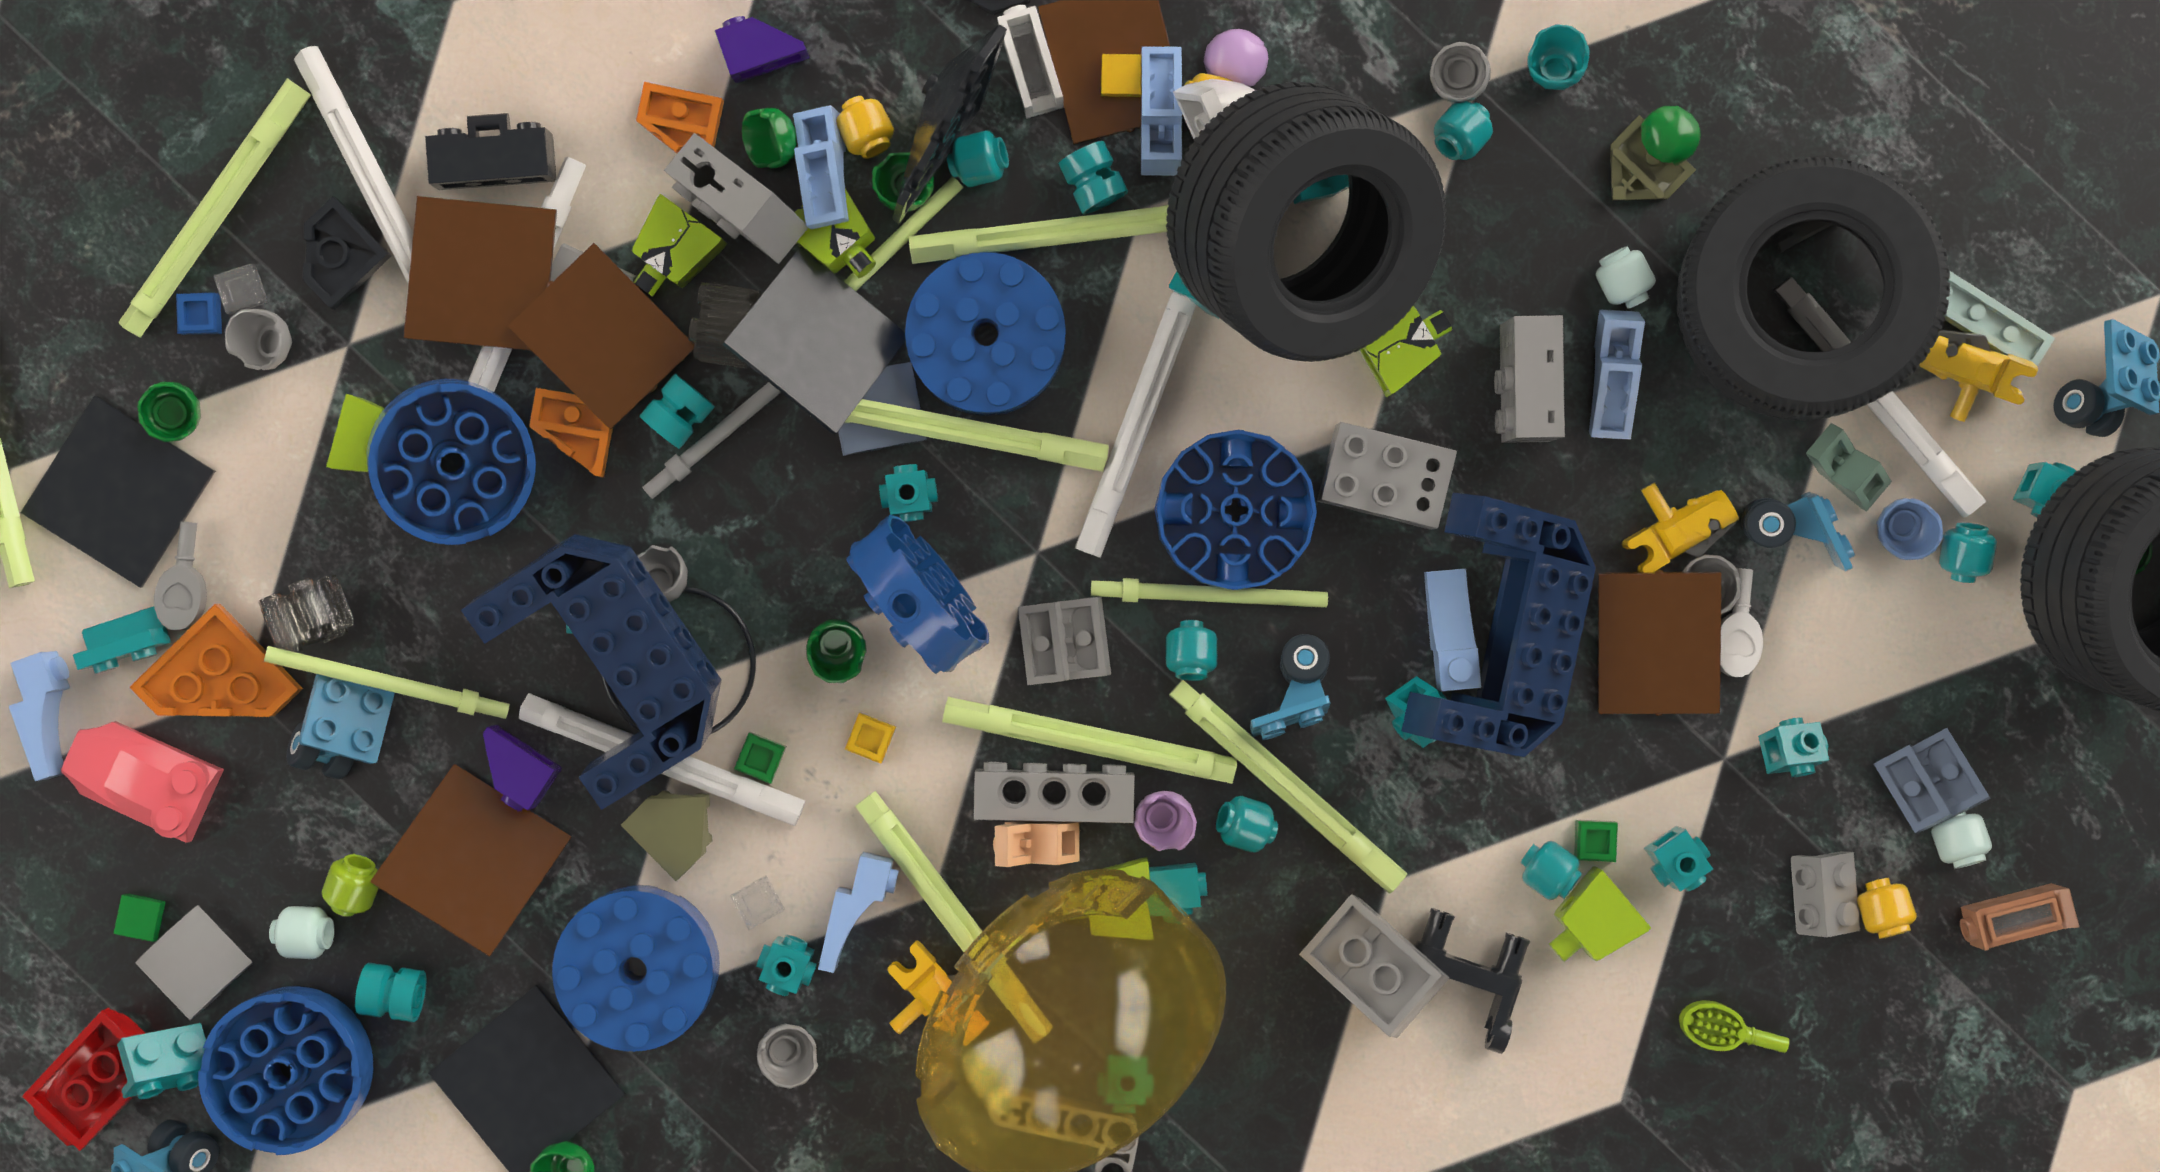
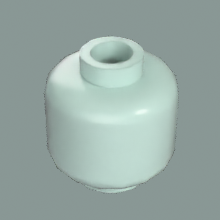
(1625, 277)
(1962, 840)
(302, 932)

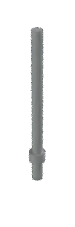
(679, 466)

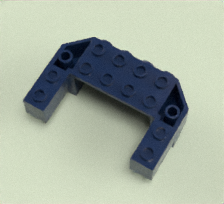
(1531, 632)
(631, 641)

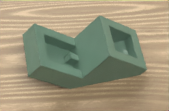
(1848, 469)

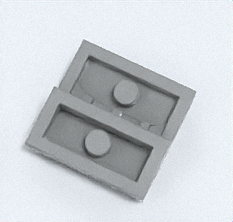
(1064, 640)
(193, 962)

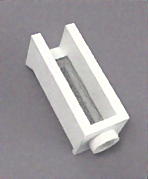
(1030, 61)

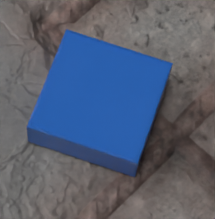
(198, 313)

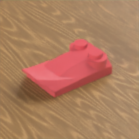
(142, 778)

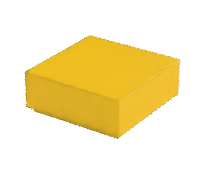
(1121, 75)
(870, 737)

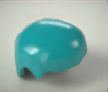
(1558, 57)

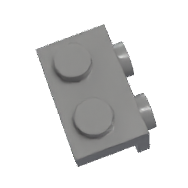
(1825, 894)

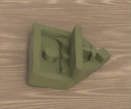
(1638, 174)
(672, 829)

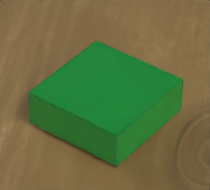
(760, 757)
(1596, 840)
(139, 917)

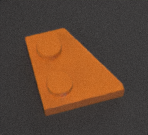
(678, 114)
(572, 428)

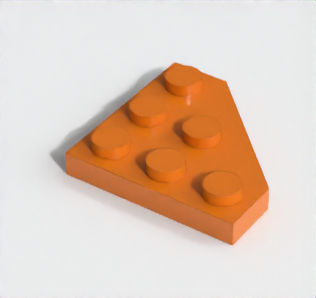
(215, 673)

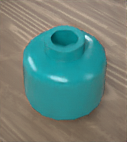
(1463, 130)
(978, 158)
(1968, 552)
(1191, 650)
(1246, 824)
(1550, 870)

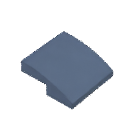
(894, 387)
(1931, 781)

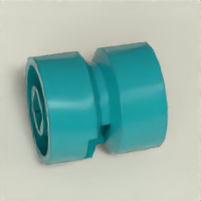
(1093, 178)
(662, 413)
(385, 991)

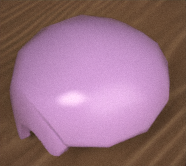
(1237, 57)
(1165, 821)

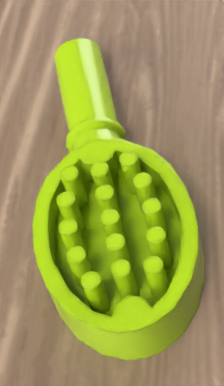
(1723, 1029)

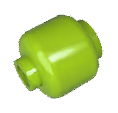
(349, 885)

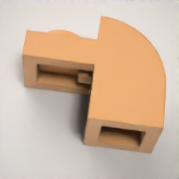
(1036, 843)

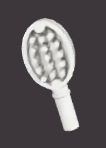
(1741, 633)

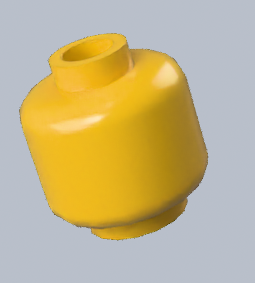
(865, 127)
(1886, 908)

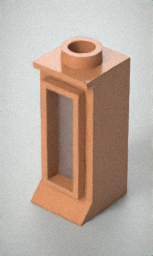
(2018, 916)

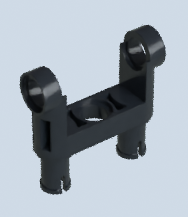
(1499, 979)

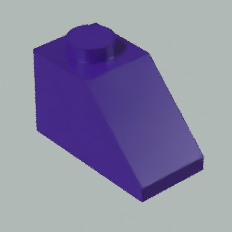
(757, 48)
(518, 769)

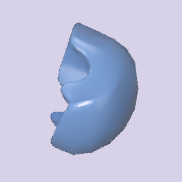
(1909, 529)

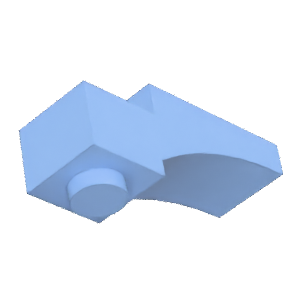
(1160, 111)
(821, 167)
(1616, 373)
(1451, 630)
(41, 684)
(871, 884)

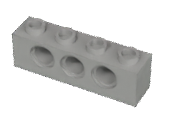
(993, 805)

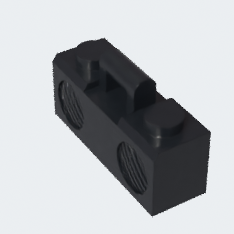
(474, 161)

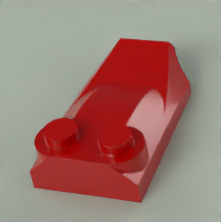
(85, 1082)

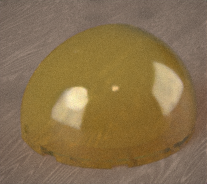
(1069, 1026)

